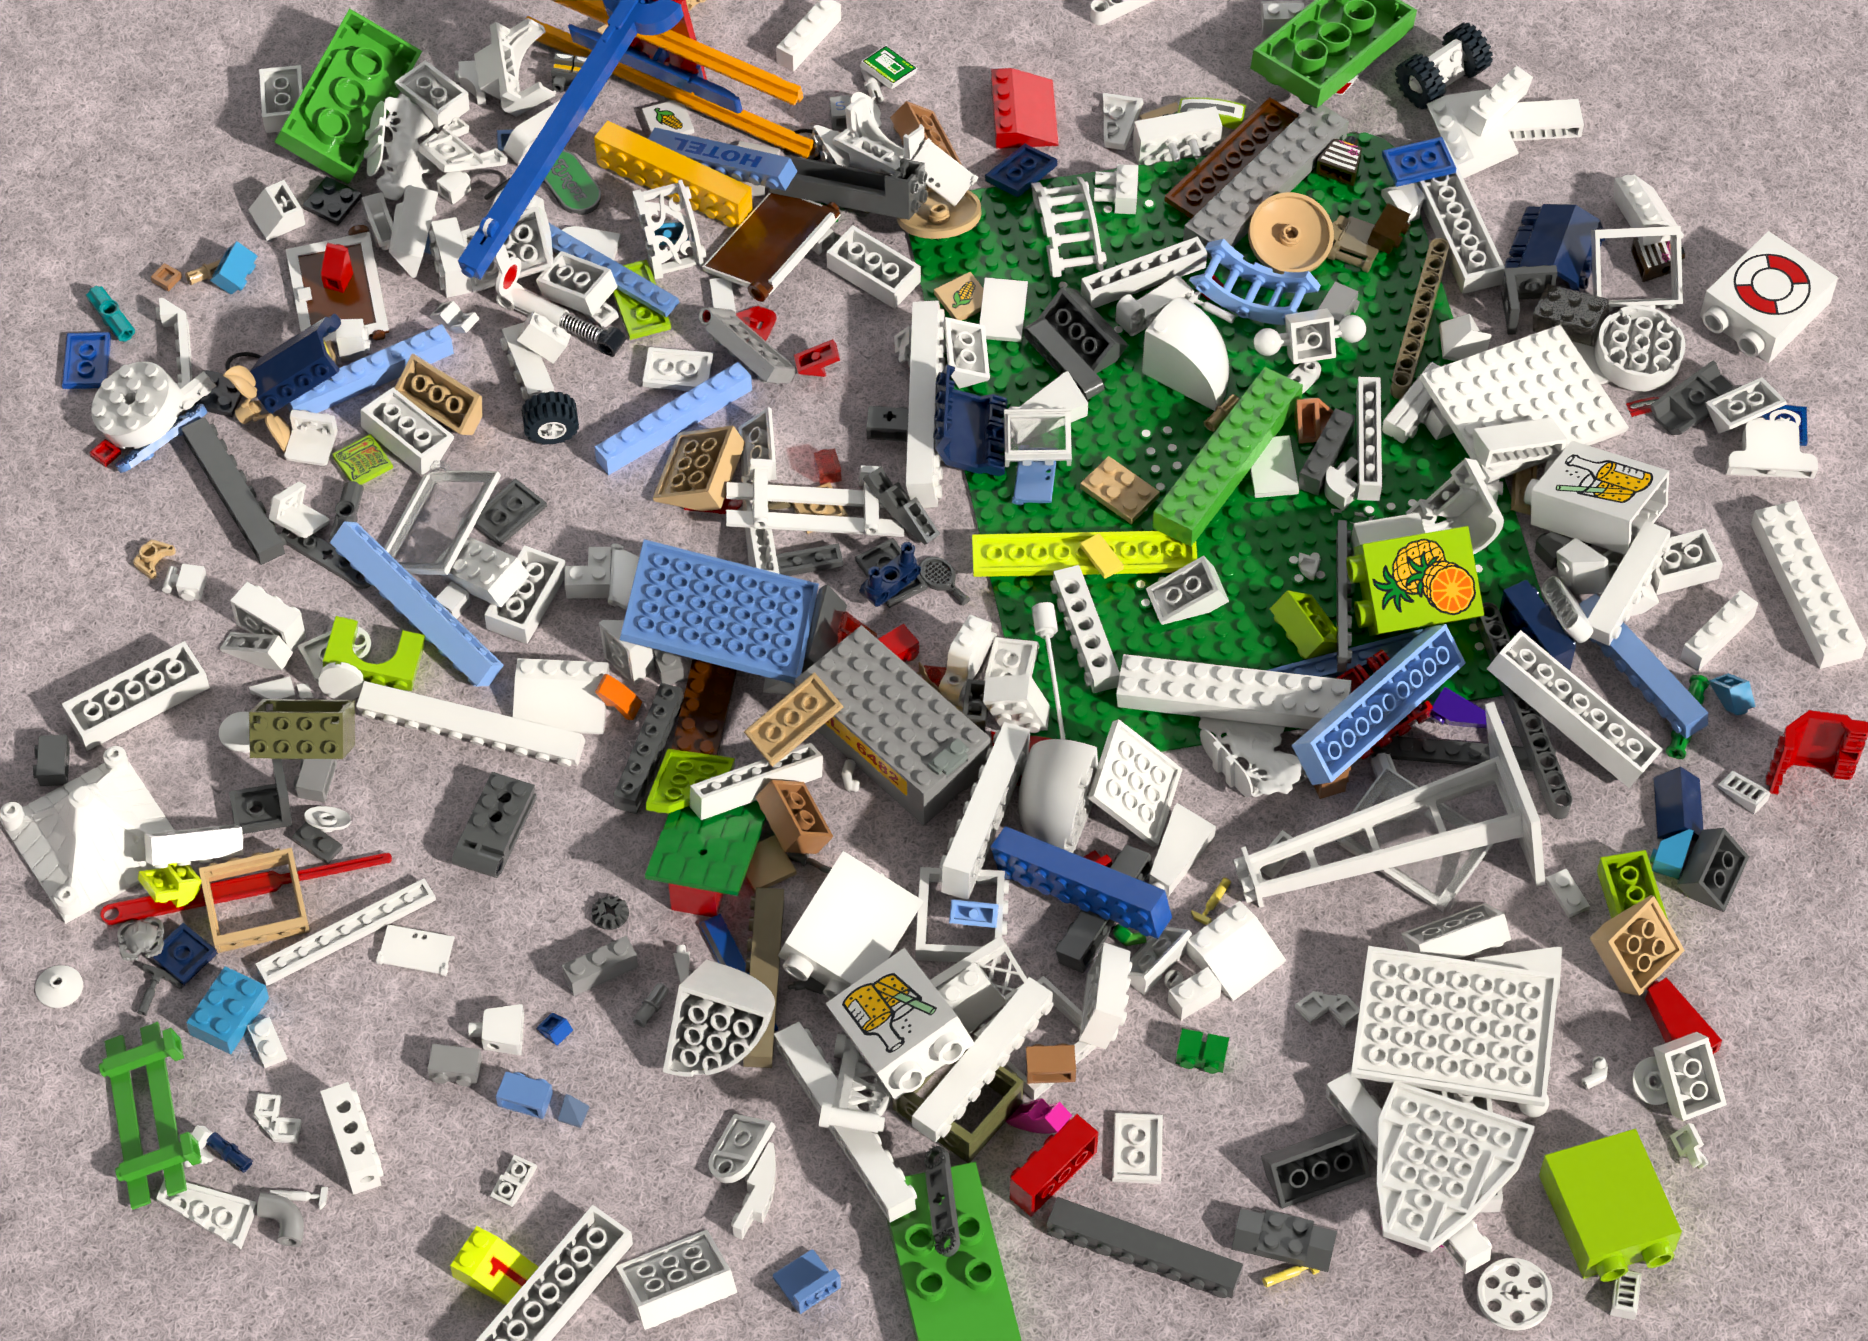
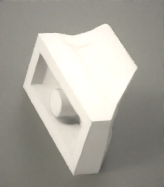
(1405, 197)

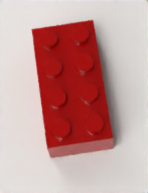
(1053, 1164)

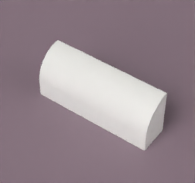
(1544, 120)
(1518, 442)

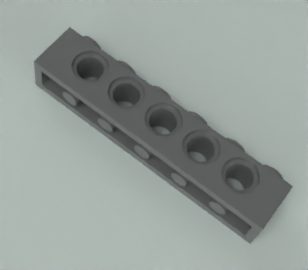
(648, 748)

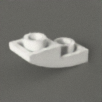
(513, 1182)

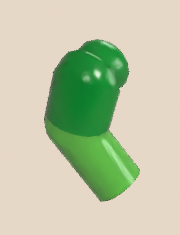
(1126, 937)

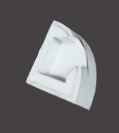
(1308, 565)

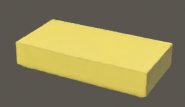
(1101, 556)

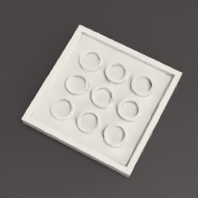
(1135, 783)

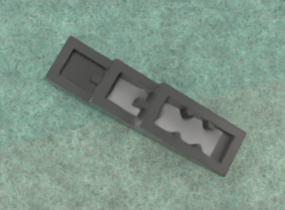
(898, 504)

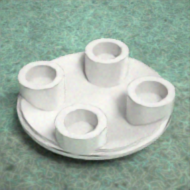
(235, 732)

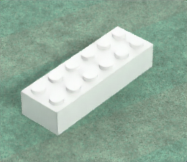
(135, 695)

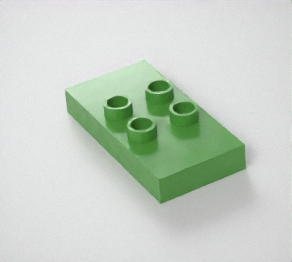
(957, 1294)

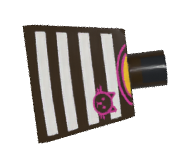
(1340, 160)
(1652, 259)

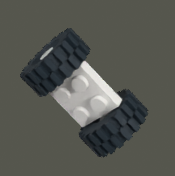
(1462, 55)

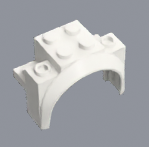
(500, 64)
(869, 146)

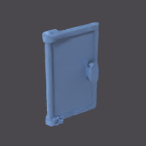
(1034, 483)

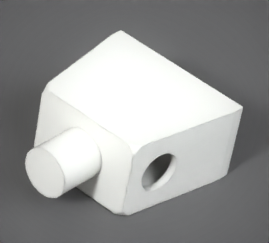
(501, 1029)

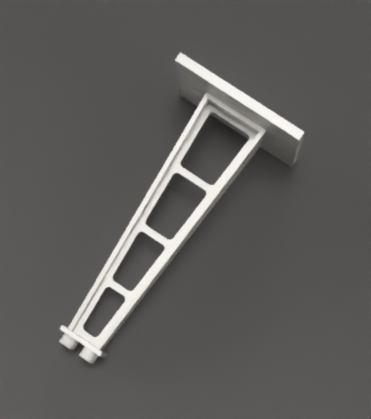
(1501, 769)

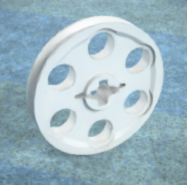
(1505, 1299)

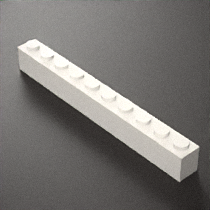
(470, 723)
(1362, 1111)
(861, 1147)

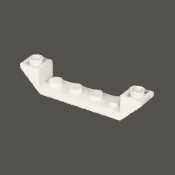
(174, 316)

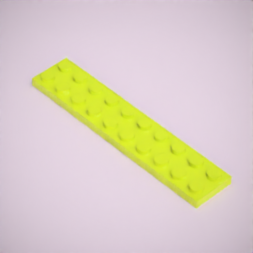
(1047, 552)

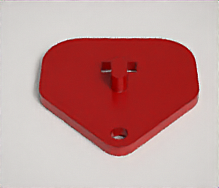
(759, 314)

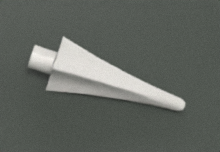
(682, 962)

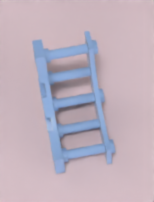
(1259, 275)

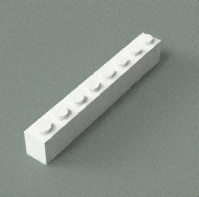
(982, 1060)

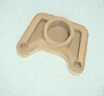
(150, 555)

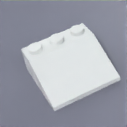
(1235, 950)

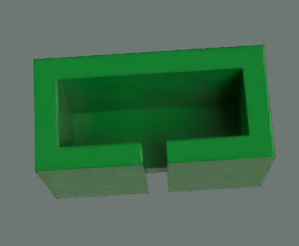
(1199, 1054)

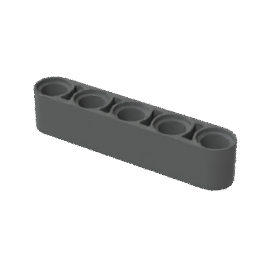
(1062, 357)

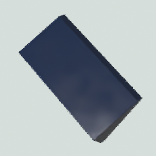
(1677, 803)

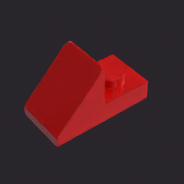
(814, 360)

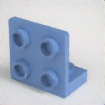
(807, 1281)

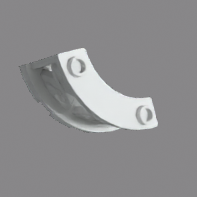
(647, 209)

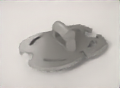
(140, 938)

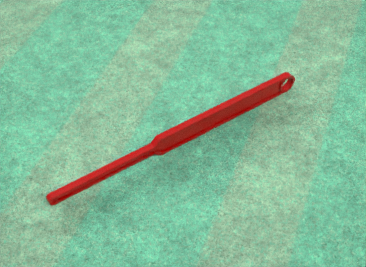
(235, 889)

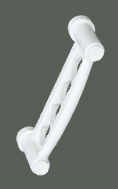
(843, 1111)

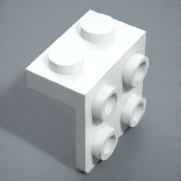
(311, 437)
(293, 515)

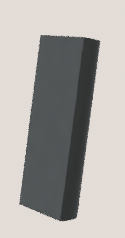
(824, 625)

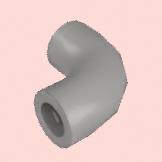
(286, 1214)

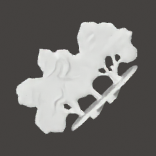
(403, 150)
(1256, 745)

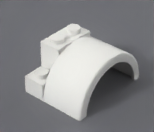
(1463, 502)

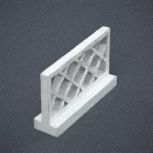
(982, 957)

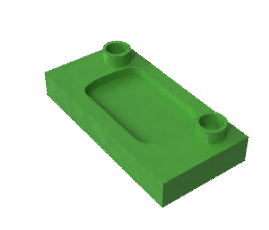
(340, 97)

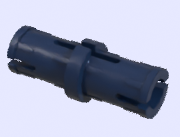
(229, 1152)

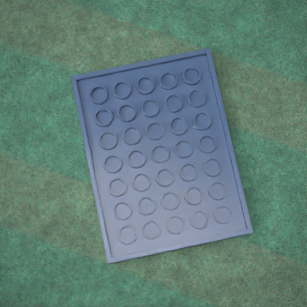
(719, 612)

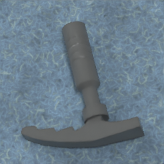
(155, 979)

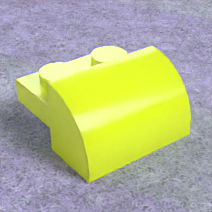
(171, 883)

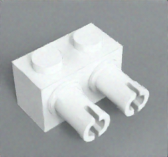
(1125, 188)

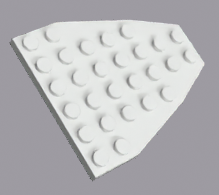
(1440, 1163)

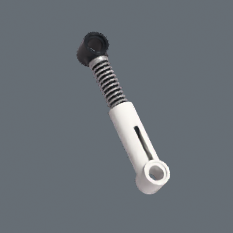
(607, 340)

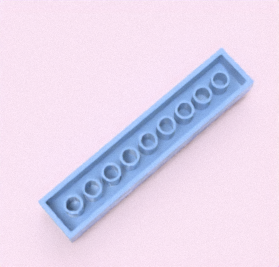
(1378, 704)

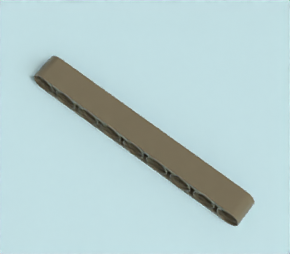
(1419, 317)

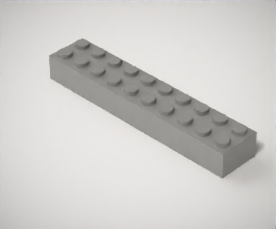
(1271, 172)

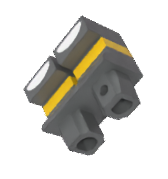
(565, 70)

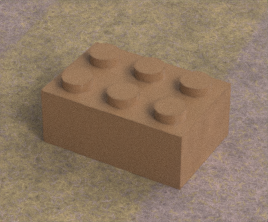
(794, 817)

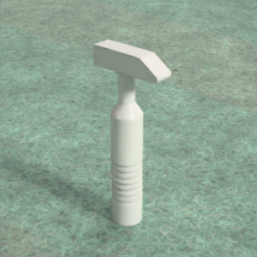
(1212, 308)
(304, 1195)

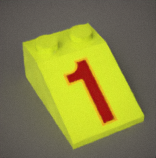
(491, 1266)

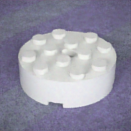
(1639, 348)
(136, 405)

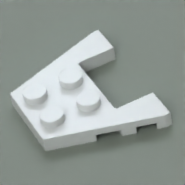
(453, 154)

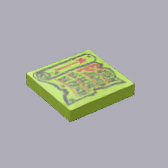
(363, 460)

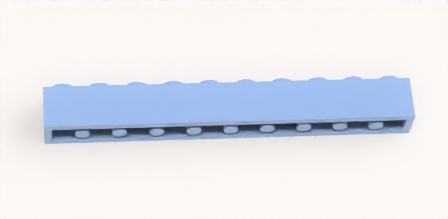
(416, 604)

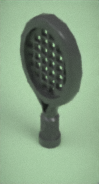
(948, 586)

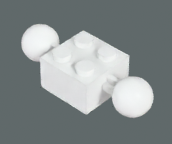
(1310, 335)

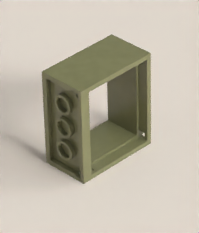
(302, 729)
(960, 1140)

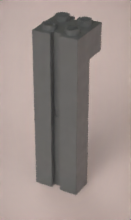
(860, 189)

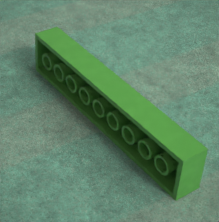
(1227, 457)

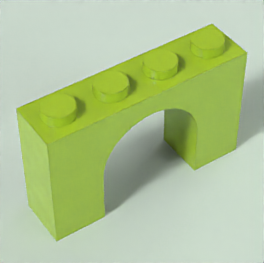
(395, 673)

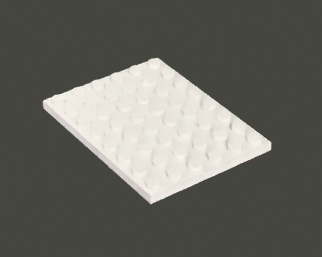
(1522, 383)
(1455, 1026)

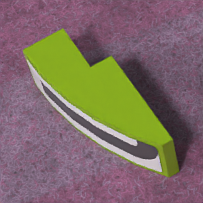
(1230, 112)

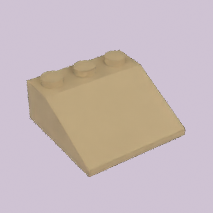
(1637, 946)

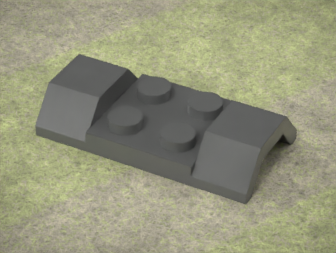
(1686, 402)
(1284, 1238)

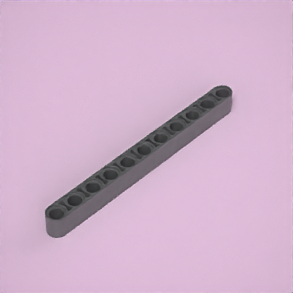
(1538, 736)

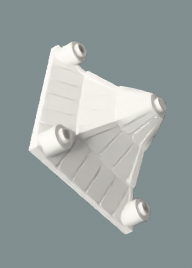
(87, 835)

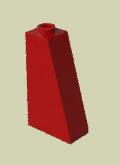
(1676, 1015)

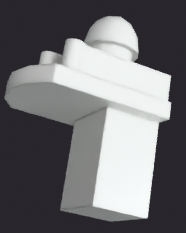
(201, 1134)

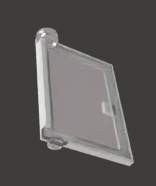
(440, 518)
(1432, 879)

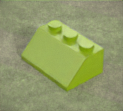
(1305, 624)

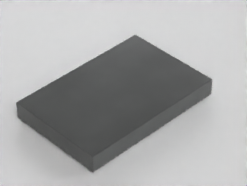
(509, 512)
(882, 555)

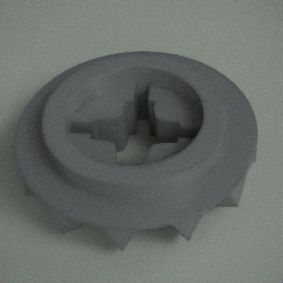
(609, 921)

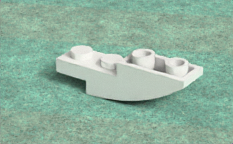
(761, 1187)

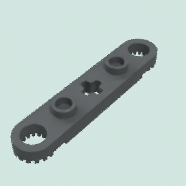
(315, 548)
(943, 1216)

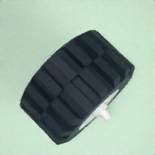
(550, 418)

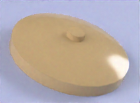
(941, 219)
(1290, 233)

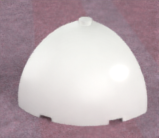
(1187, 353)
(1056, 791)
(716, 1020)

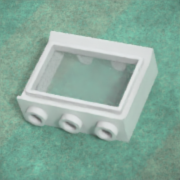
(1037, 435)

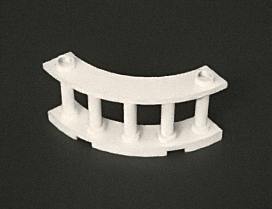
(1043, 204)

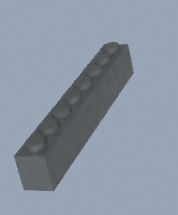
(233, 490)
(1144, 1247)

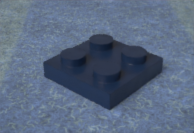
(184, 954)

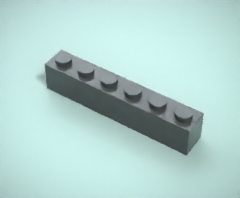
(1089, 929)

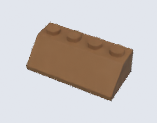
(909, 118)

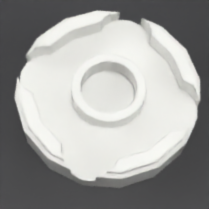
(341, 681)

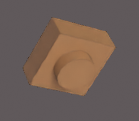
(166, 277)

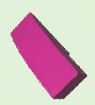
(1039, 1117)

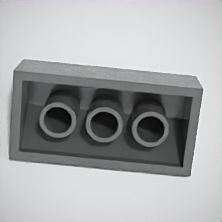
(1084, 329)
(1316, 1165)

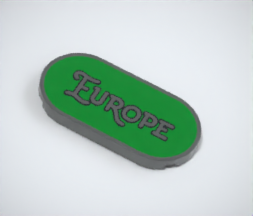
(573, 185)

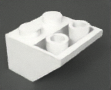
(276, 211)

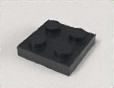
(332, 200)
(222, 398)

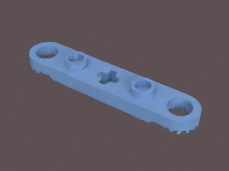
(147, 452)

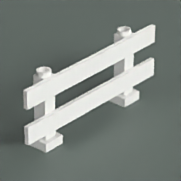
(760, 492)

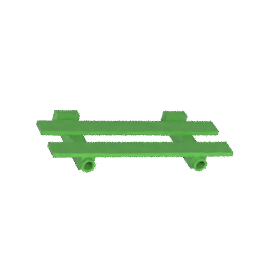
(171, 1151)

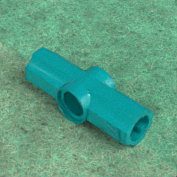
(110, 313)

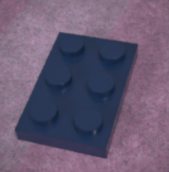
(1020, 170)

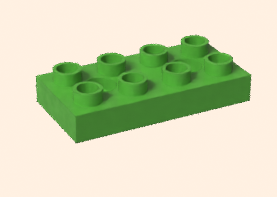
(1330, 45)

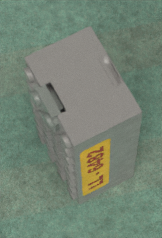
(898, 726)

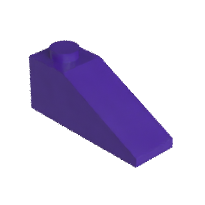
(1457, 711)

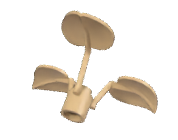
(249, 410)

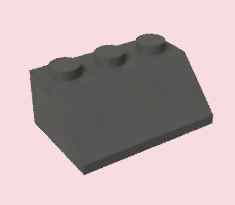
(1713, 869)

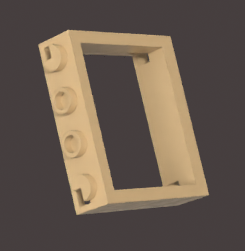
(260, 934)

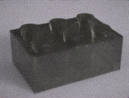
(1575, 311)

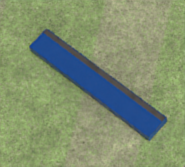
(723, 944)

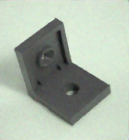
(1518, 286)
(272, 800)

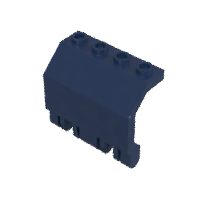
(1556, 237)
(295, 366)
(969, 428)

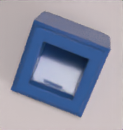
(555, 1028)

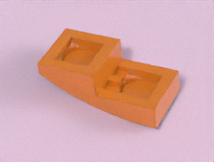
(618, 695)

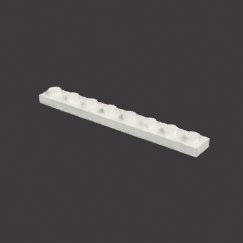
(345, 932)

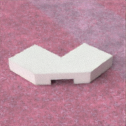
(1318, 1004)
(278, 1128)

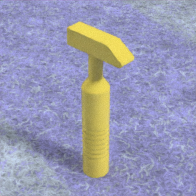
(1212, 902)
(1285, 1274)

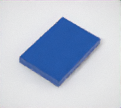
(1419, 161)
(86, 360)

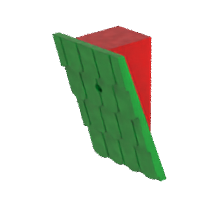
(705, 856)

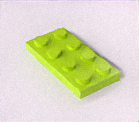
(637, 317)

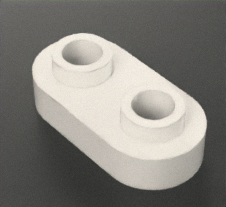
(1306, 376)

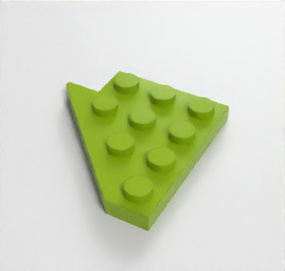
(680, 771)

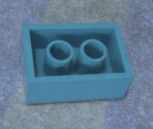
(227, 1010)

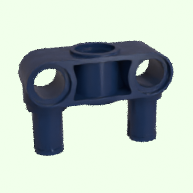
(892, 577)

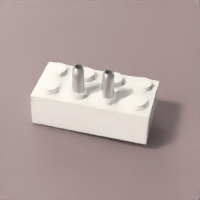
(1177, 136)

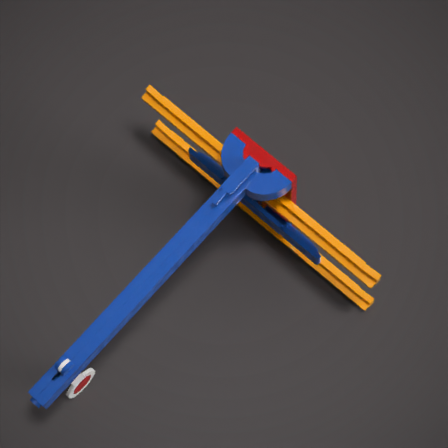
(648, 46)

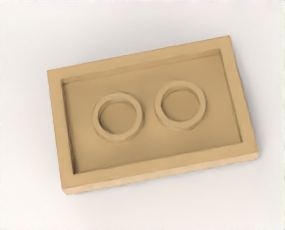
(1119, 490)

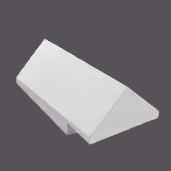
(412, 227)

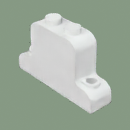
(1771, 450)
(966, 656)

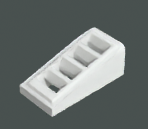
(1739, 796)
(1621, 1310)

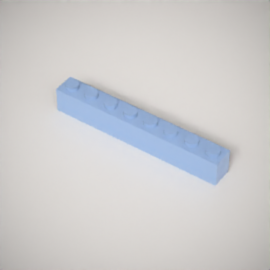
(374, 370)
(673, 418)

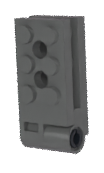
(495, 825)

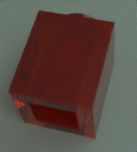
(827, 466)

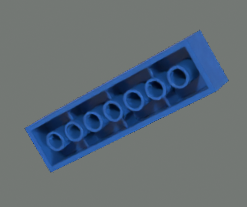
(1082, 882)

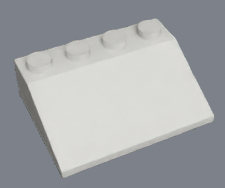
(1467, 148)
(527, 241)
(560, 694)
(676, 1279)

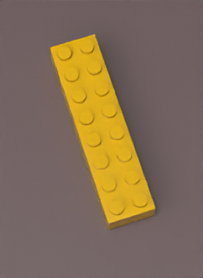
(659, 166)

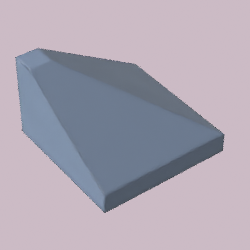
(573, 1111)

